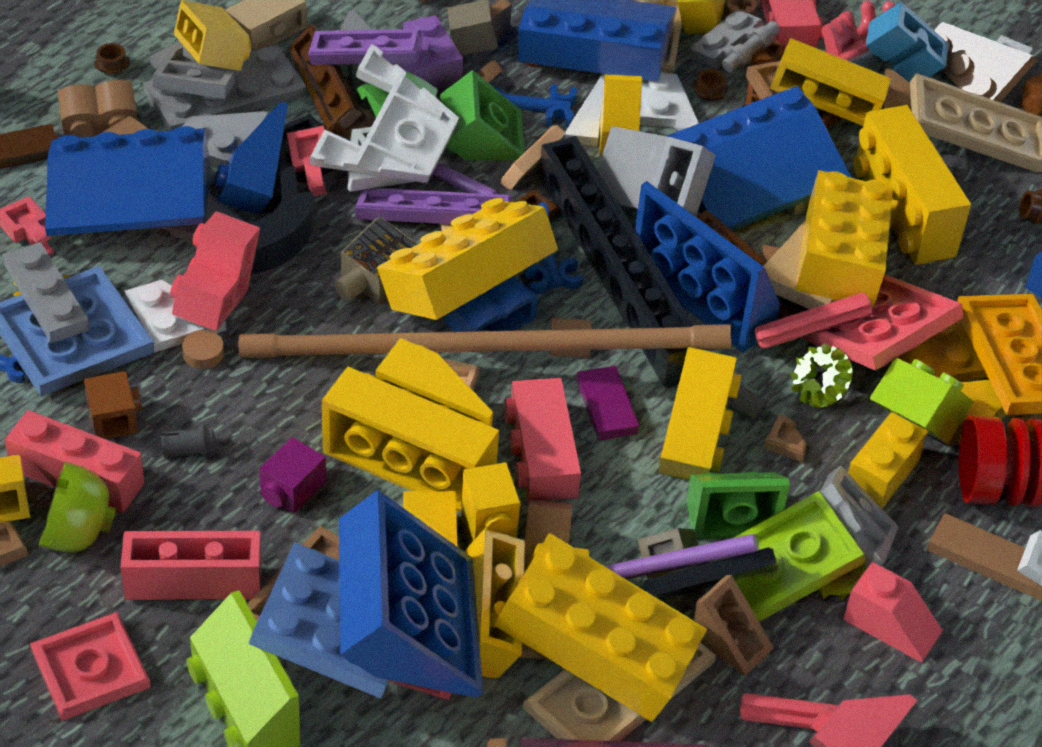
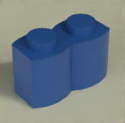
(498, 309)

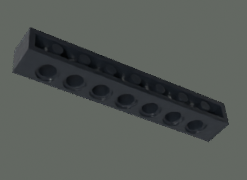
(614, 249)

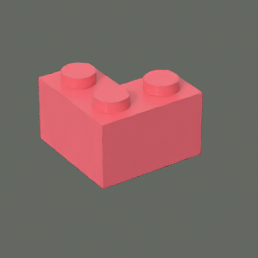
(217, 272)

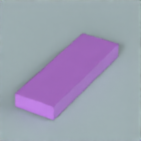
(352, 45)

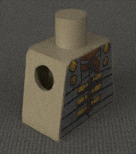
(363, 257)

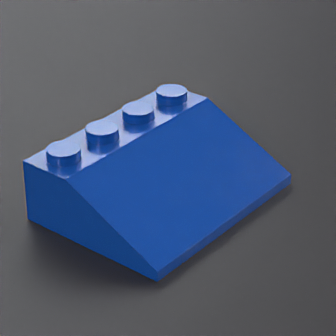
(597, 36)
(763, 157)
(127, 181)
(705, 269)
(407, 600)

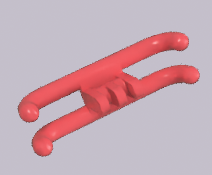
(844, 38)

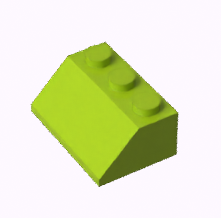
(243, 681)

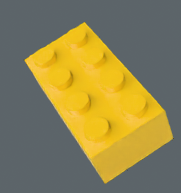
(926, 199)
(845, 237)
(467, 258)
(403, 435)
(601, 627)

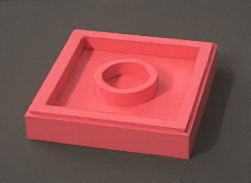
(90, 666)

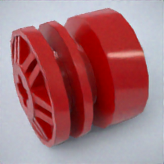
(1001, 461)

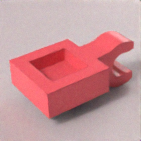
(301, 147)
(25, 221)

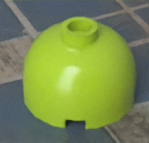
(77, 510)

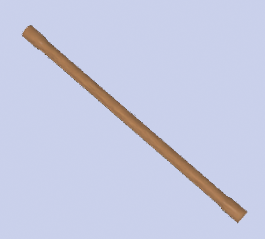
(697, 336)

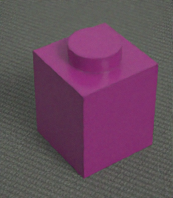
(292, 475)

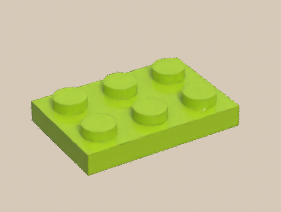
(809, 554)

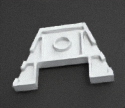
(661, 106)
(405, 134)

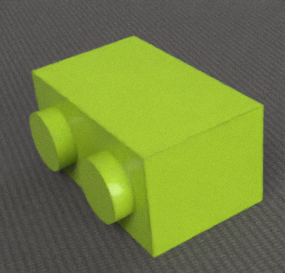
(923, 398)

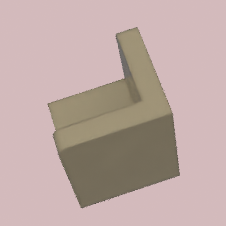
(472, 27)
(667, 542)

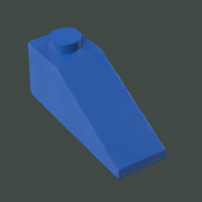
(252, 168)

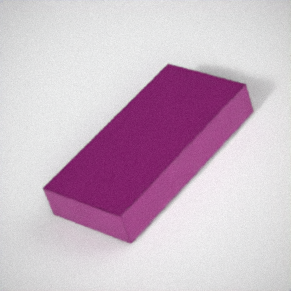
(607, 403)

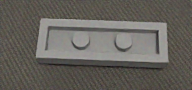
(46, 292)

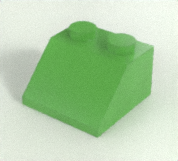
(487, 123)
(733, 502)

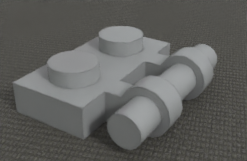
(734, 41)

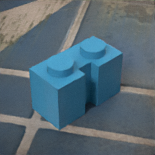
(907, 43)

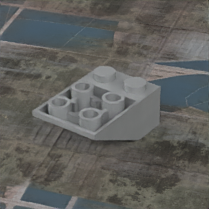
(667, 163)

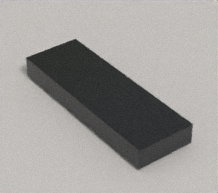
(710, 574)

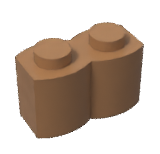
(94, 109)

